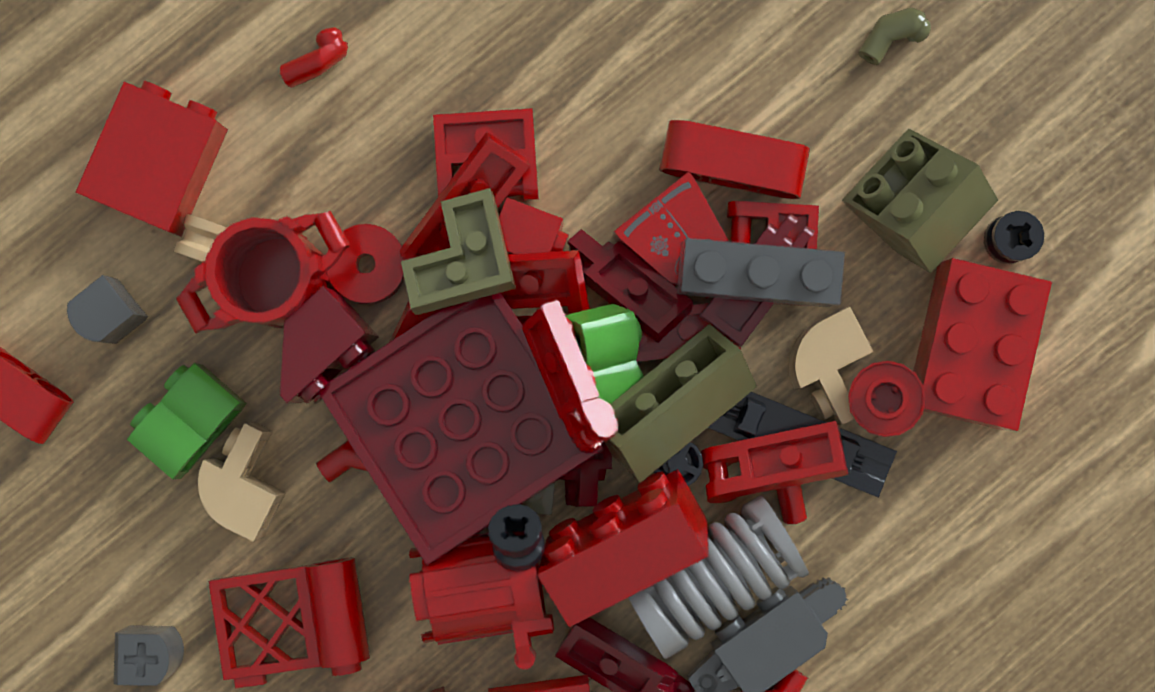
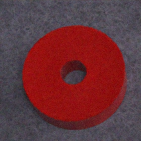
(382, 280)

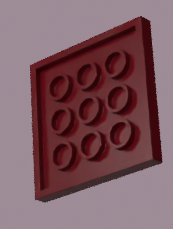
(454, 423)

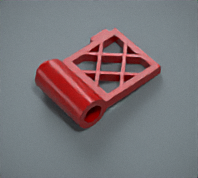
(329, 613)

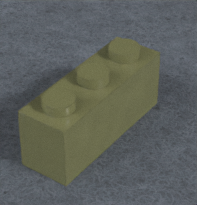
(678, 401)

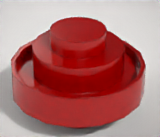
(886, 398)

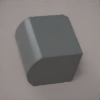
(105, 311)
(146, 654)

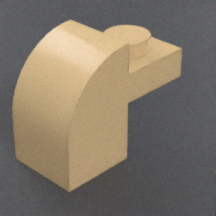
(818, 356)
(230, 491)

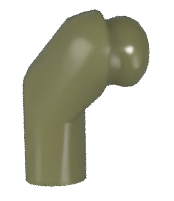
(891, 27)

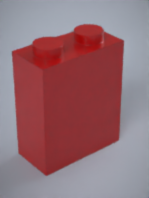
(153, 156)

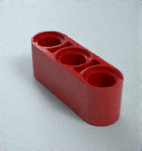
(735, 159)
(29, 400)

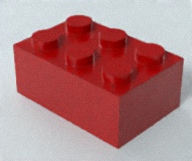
(980, 343)
(623, 546)

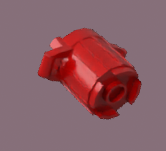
(262, 271)
(476, 598)

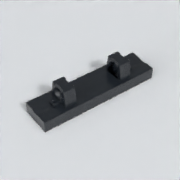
(759, 416)

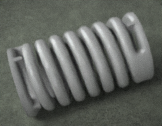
(681, 602)

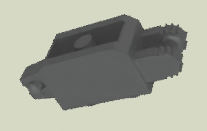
(770, 640)

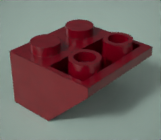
(320, 343)

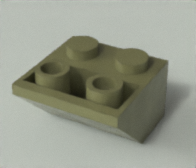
(921, 199)

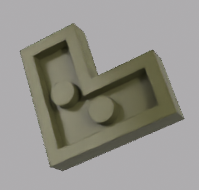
(473, 265)

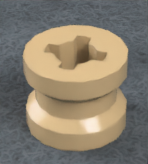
(197, 237)

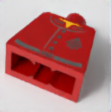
(666, 222)

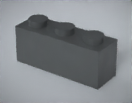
(760, 273)

